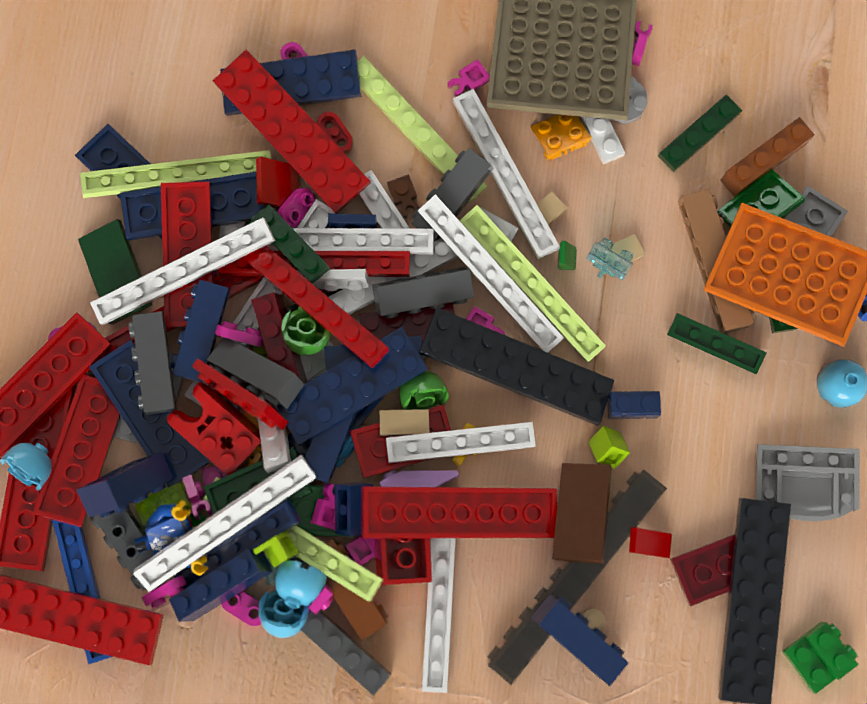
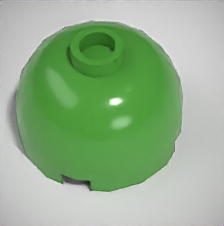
(303, 333)
(423, 392)

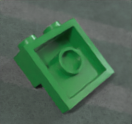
(821, 656)

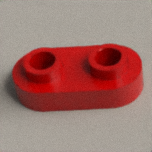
(337, 132)

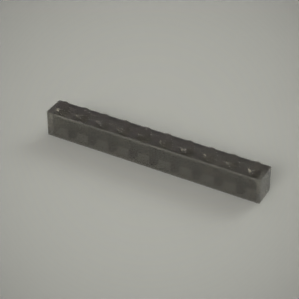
(575, 578)

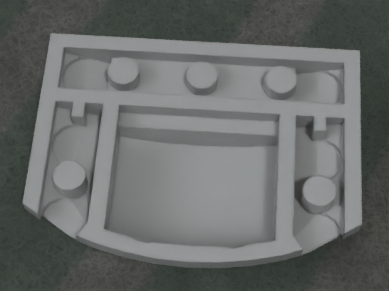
(814, 480)

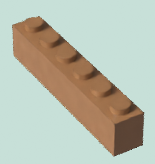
(707, 238)

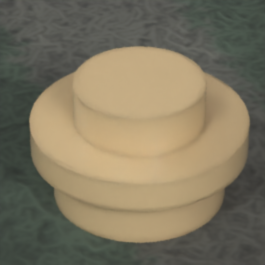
(596, 619)

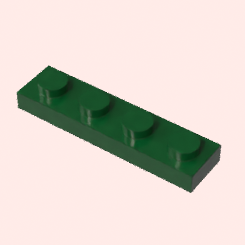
(700, 133)
(293, 246)
(716, 343)

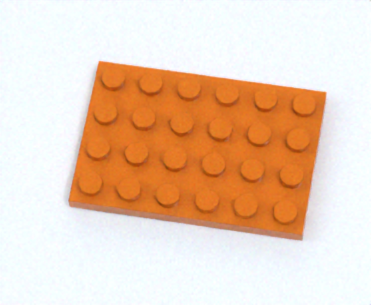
(791, 274)

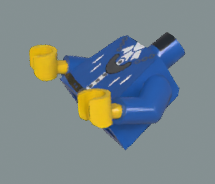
(166, 526)

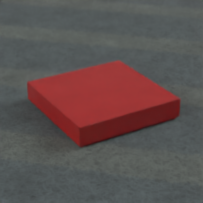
(275, 181)

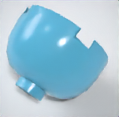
(842, 383)
(28, 463)
(298, 584)
(280, 618)

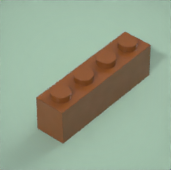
(767, 156)
(363, 615)

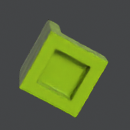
(609, 447)
(278, 549)

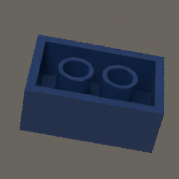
(125, 485)

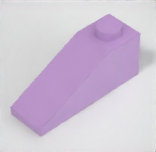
(418, 478)

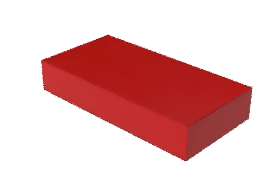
(650, 542)

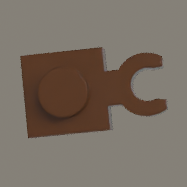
(403, 193)

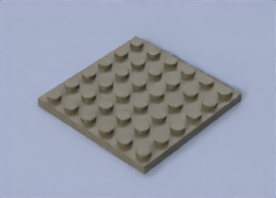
(563, 57)

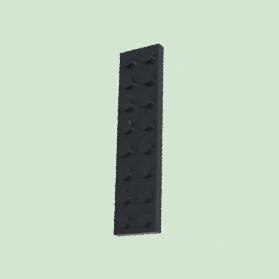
(516, 366)
(754, 601)

